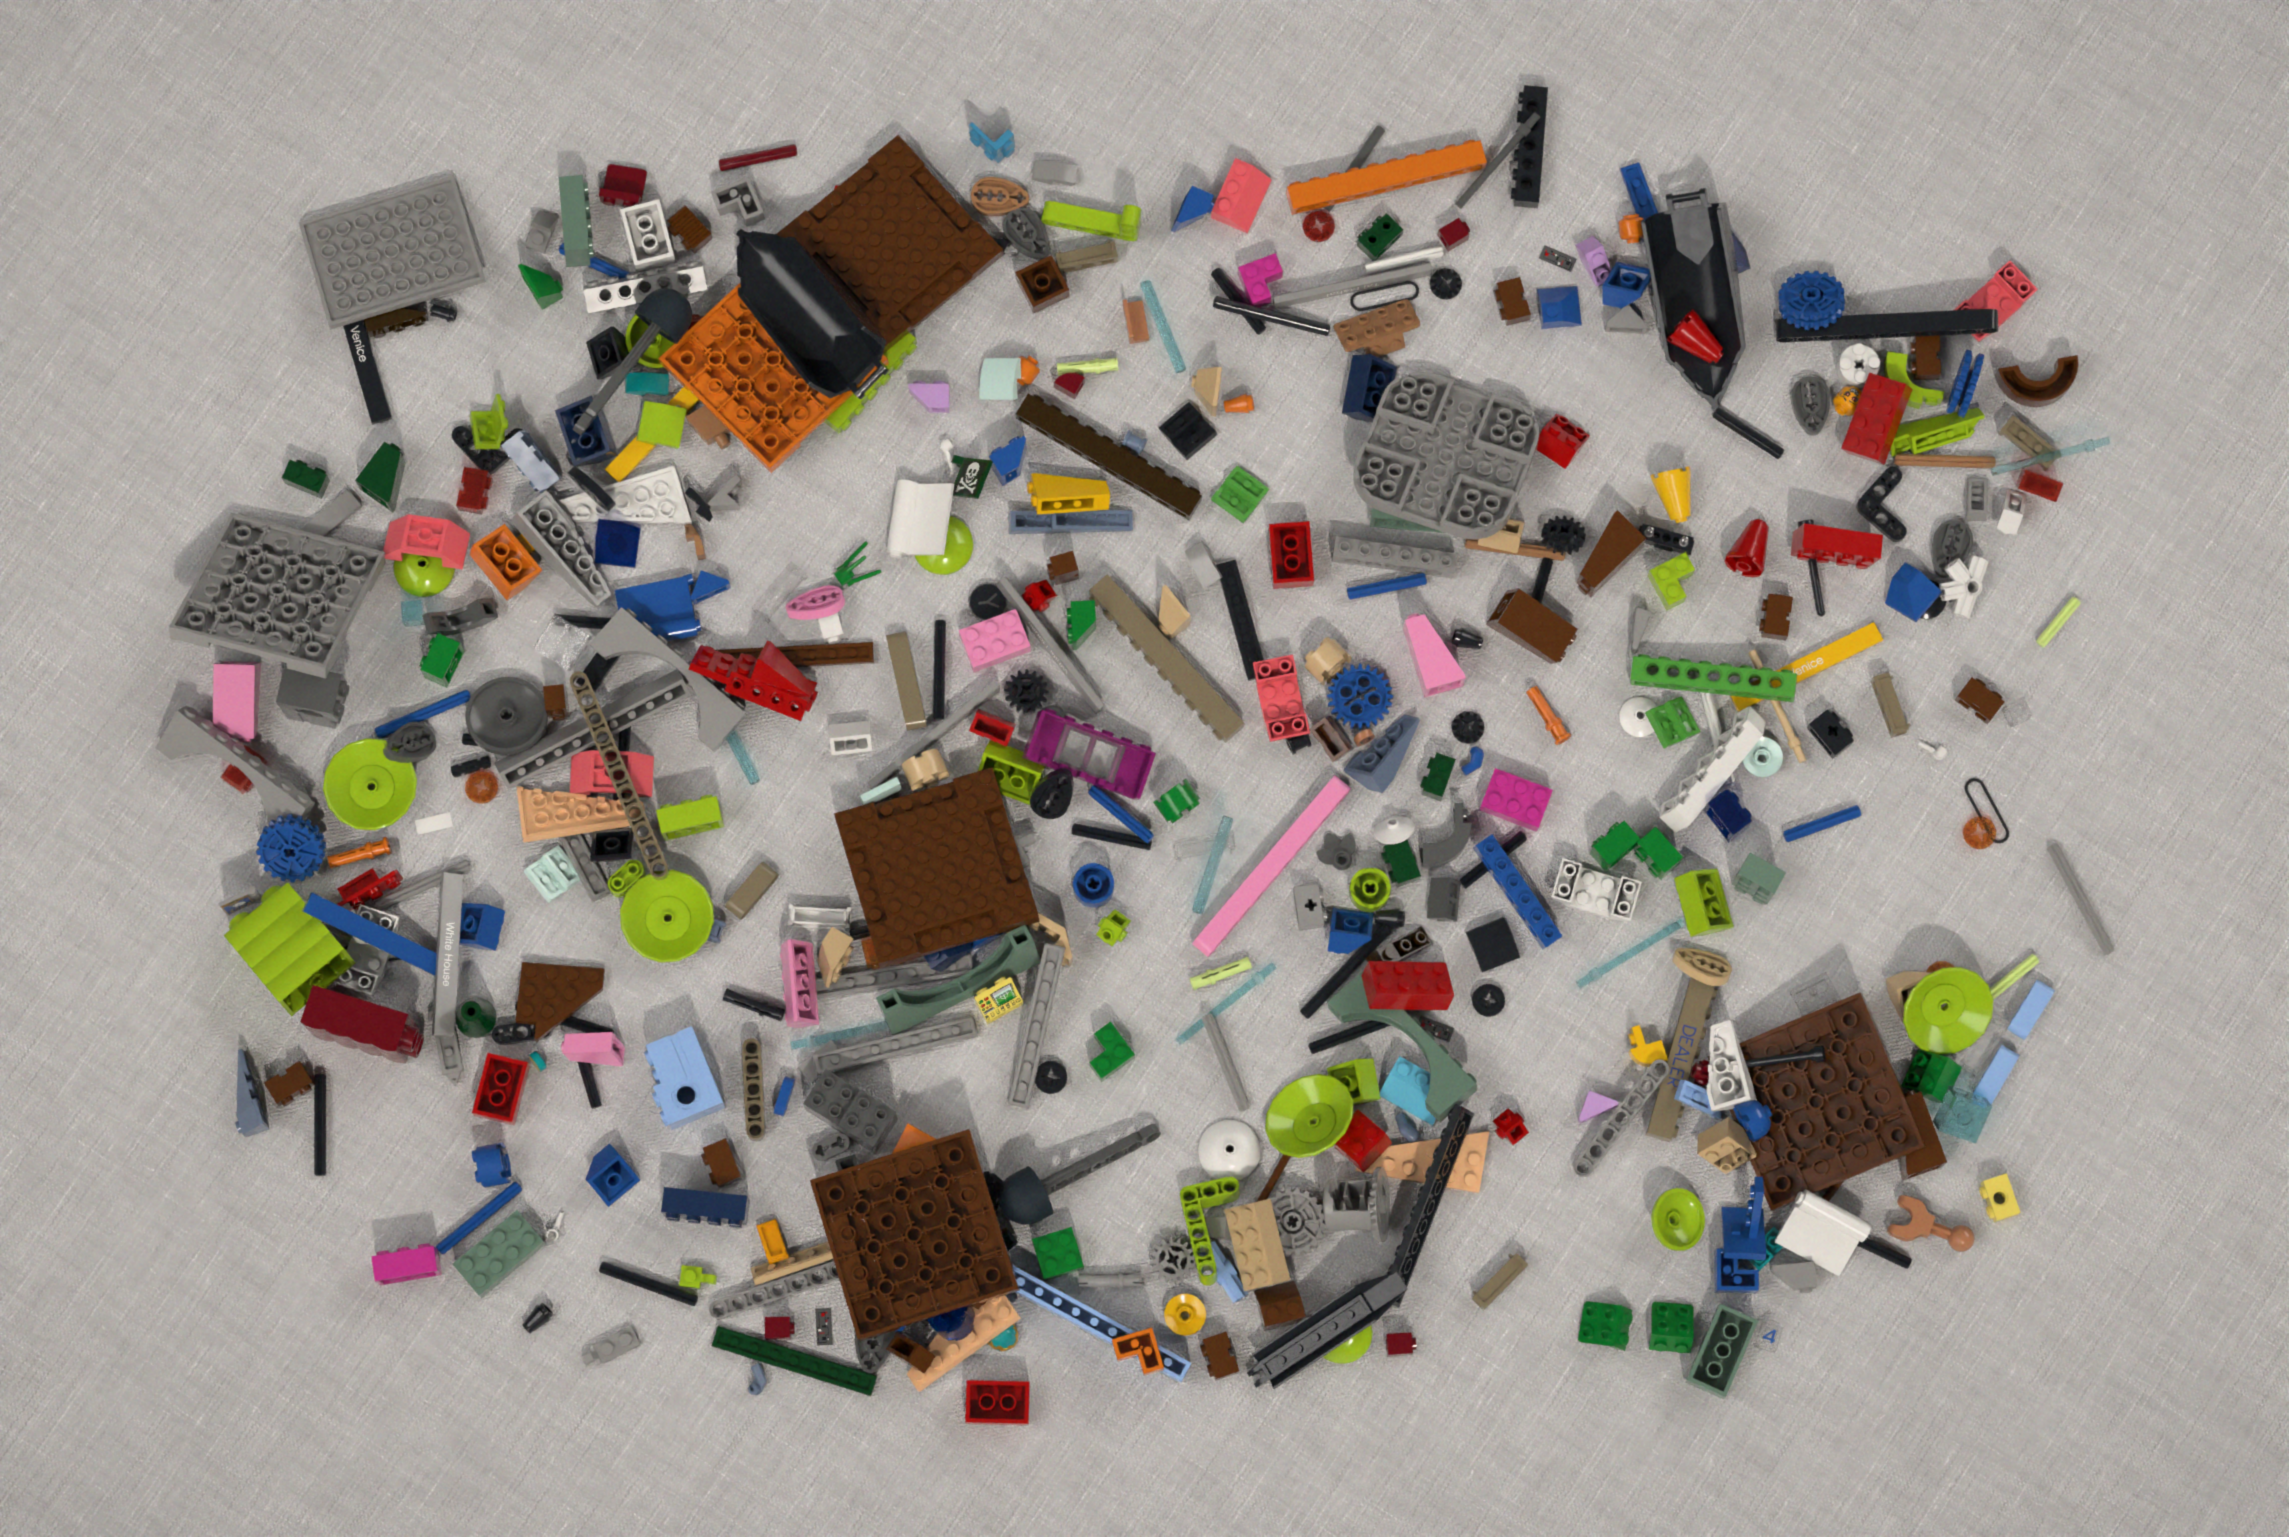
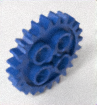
(1349, 681)

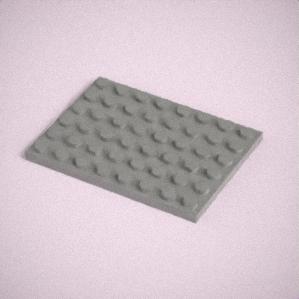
(392, 252)

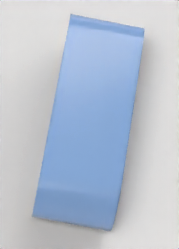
(2030, 1009)
(1996, 1073)

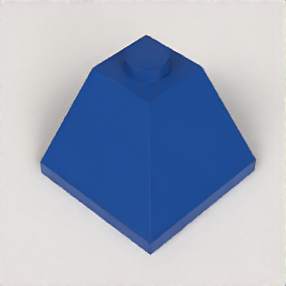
(1193, 208)
(1624, 284)
(1559, 307)
(1911, 592)
(1349, 930)
(610, 1175)

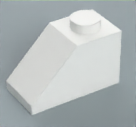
(2011, 512)

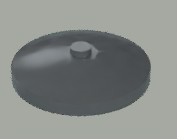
(506, 716)

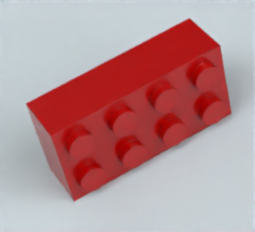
(1876, 418)
(1836, 545)
(1407, 985)

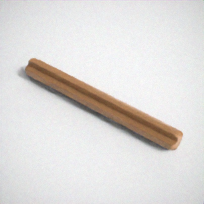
(1944, 460)
(1524, 550)

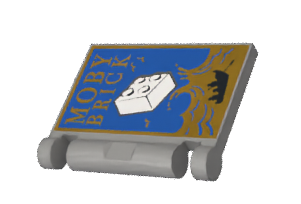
(240, 900)

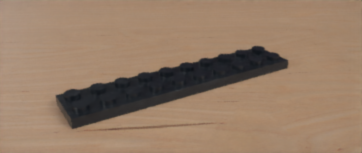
(1431, 1194)

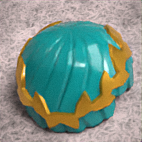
(1005, 1340)

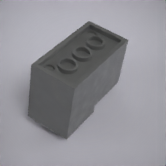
(312, 697)
(850, 1111)

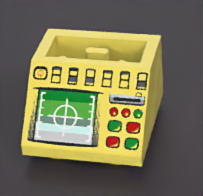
(998, 999)

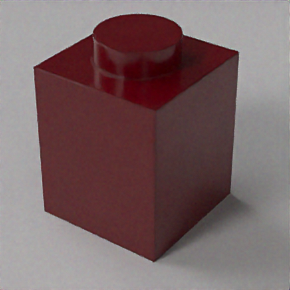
(1454, 234)
(779, 1328)
(1400, 1344)

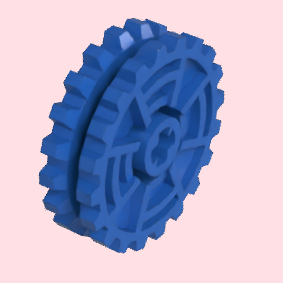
(1811, 300)
(1965, 383)
(286, 862)

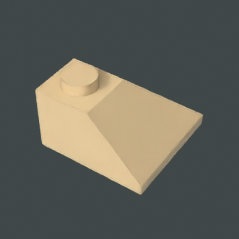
(1207, 387)
(1172, 615)
(1900, 986)

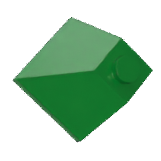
(541, 285)

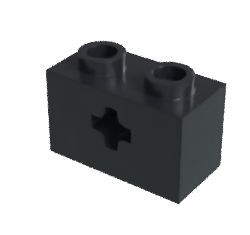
(1835, 743)

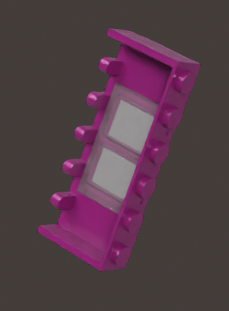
(1089, 754)

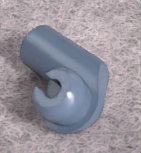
(1406, 1129)
(759, 1381)

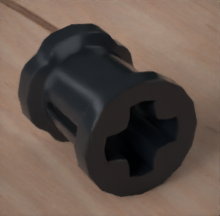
(1297, 743)

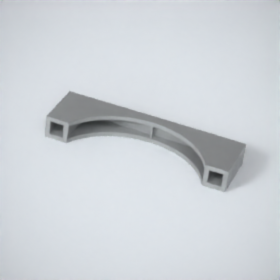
(628, 636)
(194, 734)

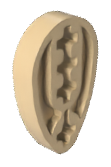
(1703, 966)

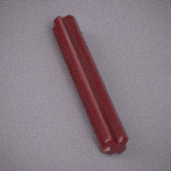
(757, 157)

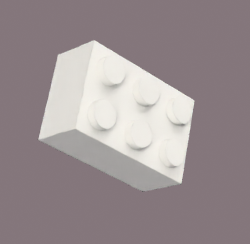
(647, 235)

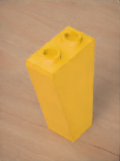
(1067, 494)

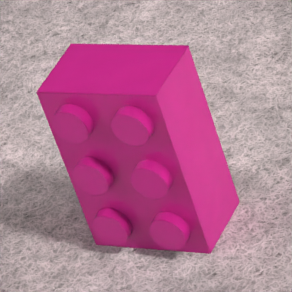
(1516, 800)
(406, 1264)

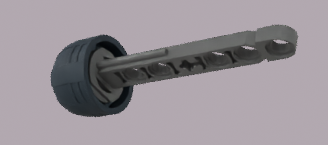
(666, 314)
(1026, 1198)

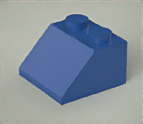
(480, 926)

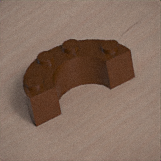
(2038, 393)

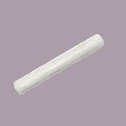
(1404, 259)

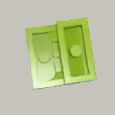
(661, 424)

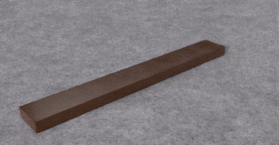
(818, 654)

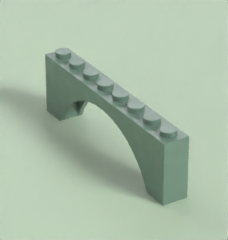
(909, 1008)
(1448, 1080)

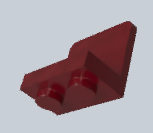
(623, 186)

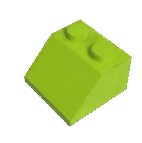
(1360, 1079)

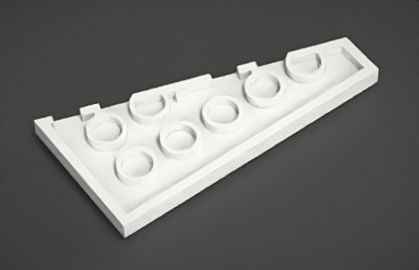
(642, 499)

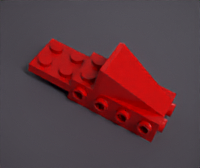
(769, 674)

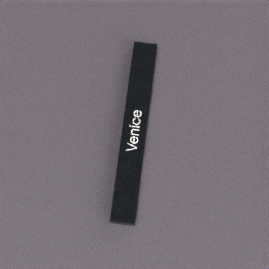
(367, 372)

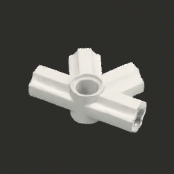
(1958, 587)

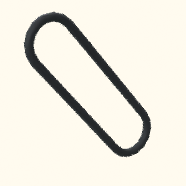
(1381, 288)
(1991, 801)

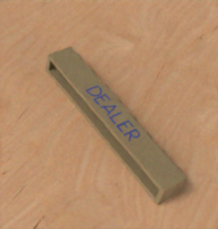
(1681, 1058)

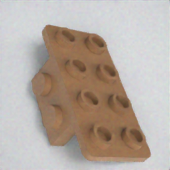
(1379, 329)

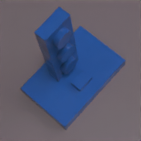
(1744, 1227)

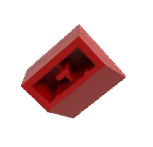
(1561, 440)

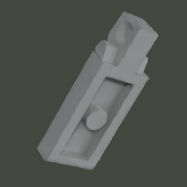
(612, 1347)

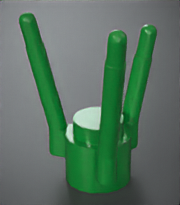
(844, 572)

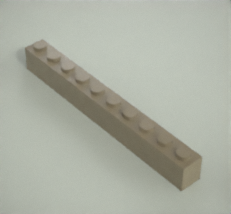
(1166, 659)

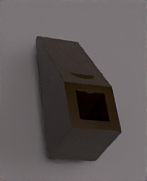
(394, 321)
(1402, 947)

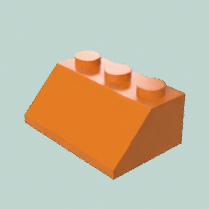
(505, 561)

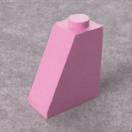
(594, 1048)

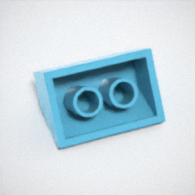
(1408, 1089)

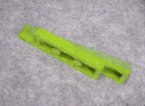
(1935, 432)

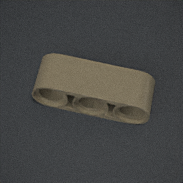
(751, 890)

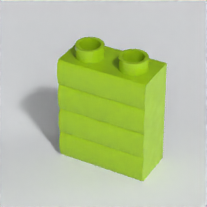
(287, 947)

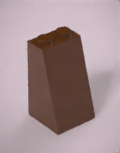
(1614, 549)
(1532, 626)
(1930, 1157)

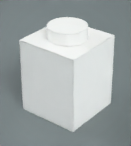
(831, 629)

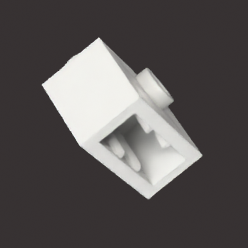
(850, 737)

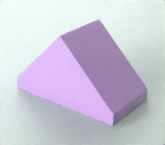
(1595, 1105)

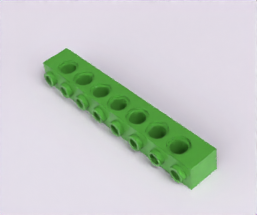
(1722, 686)

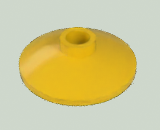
(1185, 1303)

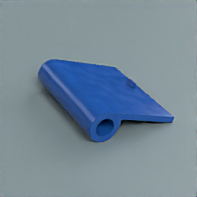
(663, 606)

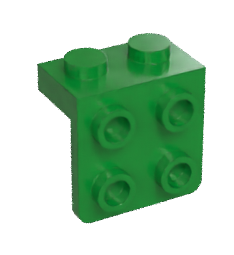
(1605, 1325)
(1671, 1327)

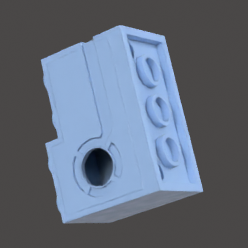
(683, 1079)

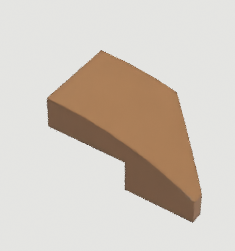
(692, 535)

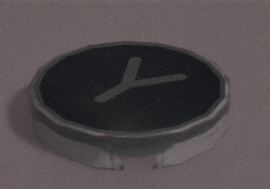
(987, 601)

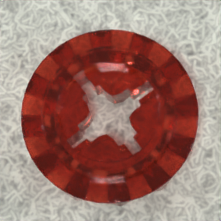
(1314, 233)

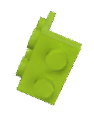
(489, 426)

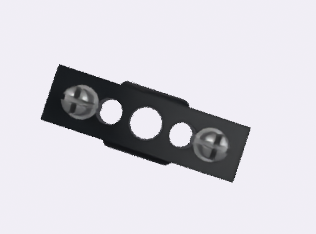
(1685, 542)

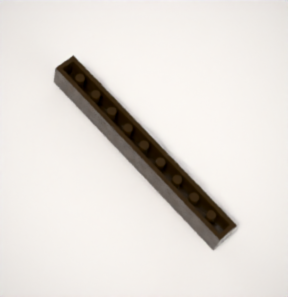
(1108, 456)

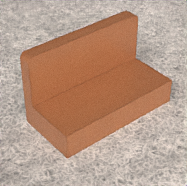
(1135, 321)

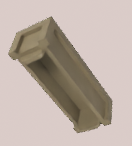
(1086, 257)
(2026, 440)
(1889, 705)
(1499, 1281)

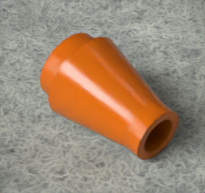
(1240, 404)

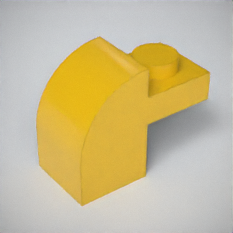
(1643, 1053)

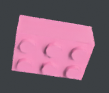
(994, 640)

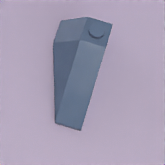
(1381, 761)
(249, 1107)

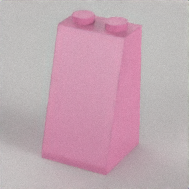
(1431, 658)
(236, 698)

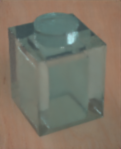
(412, 613)

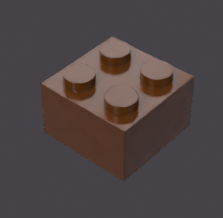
(1042, 284)

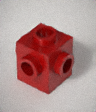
(1039, 595)
(1510, 1126)

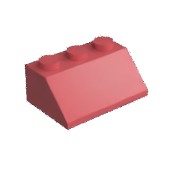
(1240, 196)

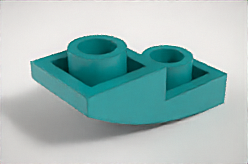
(642, 383)
(1771, 1249)

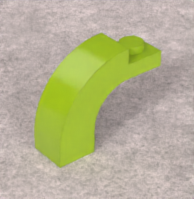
(1896, 370)

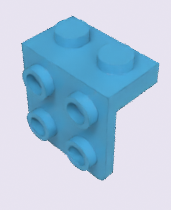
(996, 150)

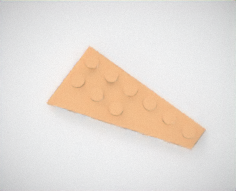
(566, 814)
(1412, 1160)
(988, 1323)

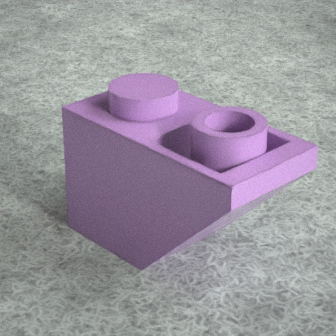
(1594, 259)
(933, 396)

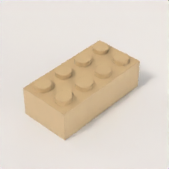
(1257, 1244)

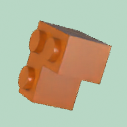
(1142, 1345)

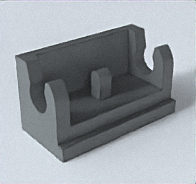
(1444, 899)

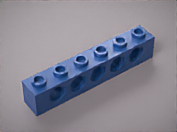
(1517, 891)

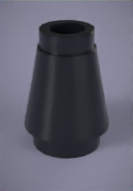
(1466, 639)
(1392, 918)
(538, 1317)

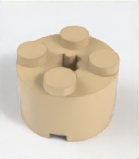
(1327, 660)
(925, 770)

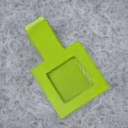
(693, 1277)

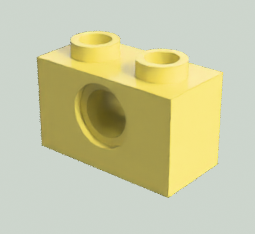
(2002, 1186)

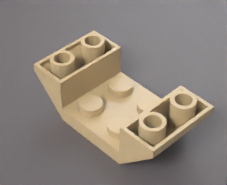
(1053, 932)

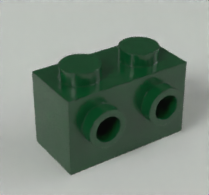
(1379, 237)
(305, 478)
(1438, 777)
(1401, 863)

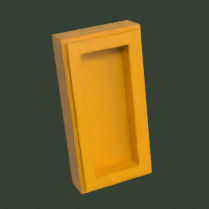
(772, 1241)

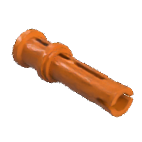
(1553, 723)
(368, 851)

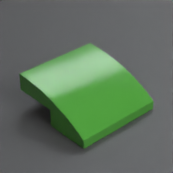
(1240, 494)
(1672, 722)

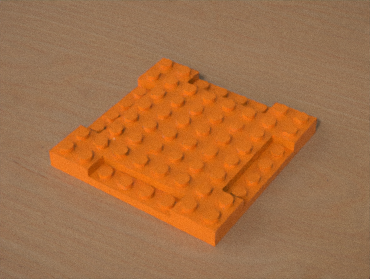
(749, 382)

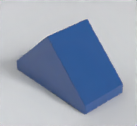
(708, 586)

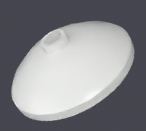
(1218, 1161)

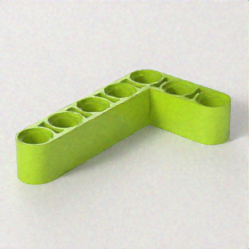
(1094, 221)
(1198, 1225)

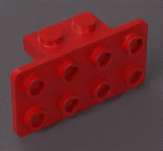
(367, 887)

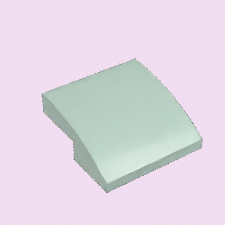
(999, 378)
(881, 792)
(552, 874)

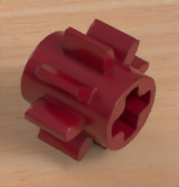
(1700, 1073)

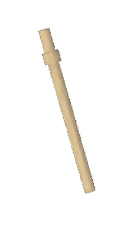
(1794, 742)

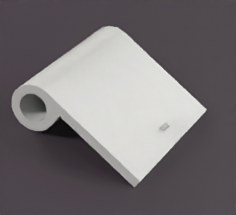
(919, 519)
(1822, 1232)

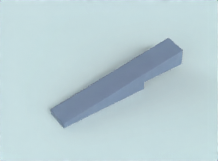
(1072, 522)

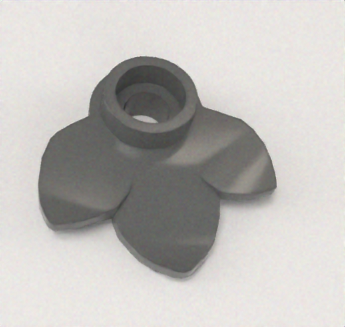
(1337, 848)

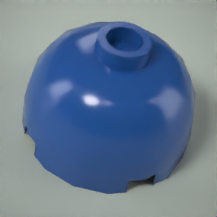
(1753, 1118)

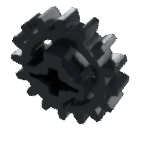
(1563, 535)
(1020, 685)

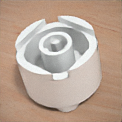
(1857, 355)

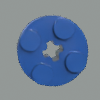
(1099, 875)
(492, 1165)

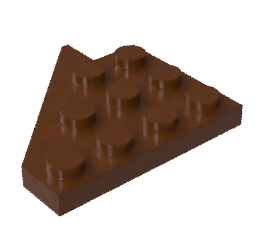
(554, 993)

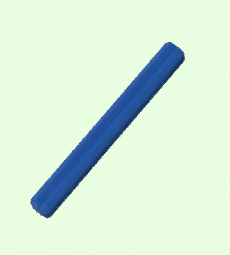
(423, 713)
(479, 1217)

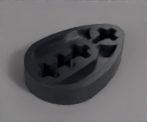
(591, 488)
(1061, 799)

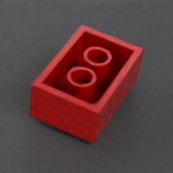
(1291, 555)
(501, 1089)
(997, 1402)

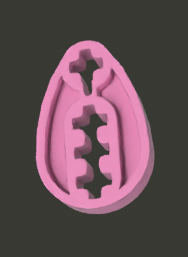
(816, 603)

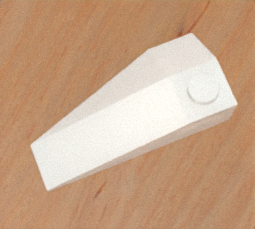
(1728, 1073)

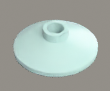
(1772, 754)

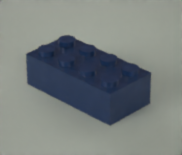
(705, 1206)

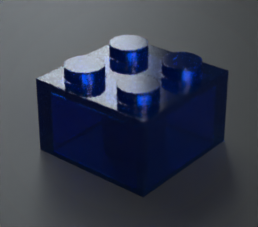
(1728, 815)

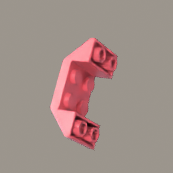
(2004, 292)
(427, 538)
(1280, 698)
(590, 773)

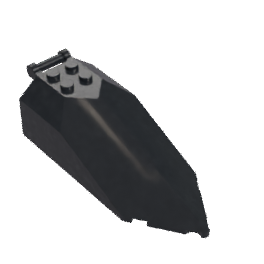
(1697, 269)
(808, 315)

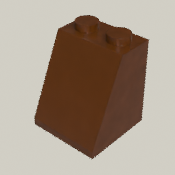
(1279, 1305)

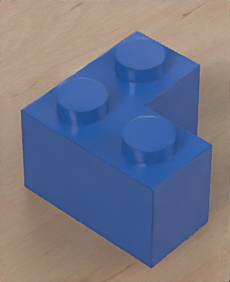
(1731, 1279)

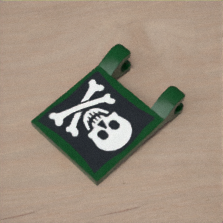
(970, 476)

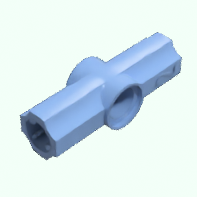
(1227, 1275)

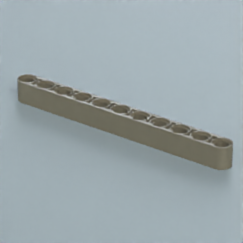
(618, 765)

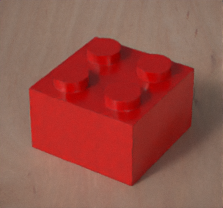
(1362, 1142)

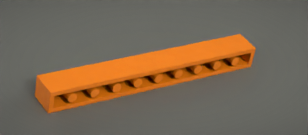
(1386, 177)

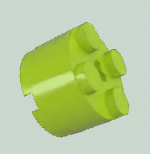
(1369, 878)

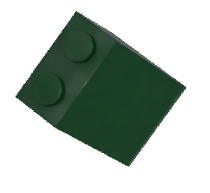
(383, 476)

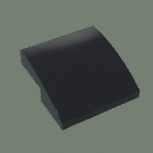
(1187, 431)
(1492, 944)

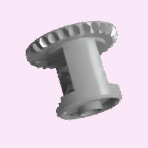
(1365, 1203)

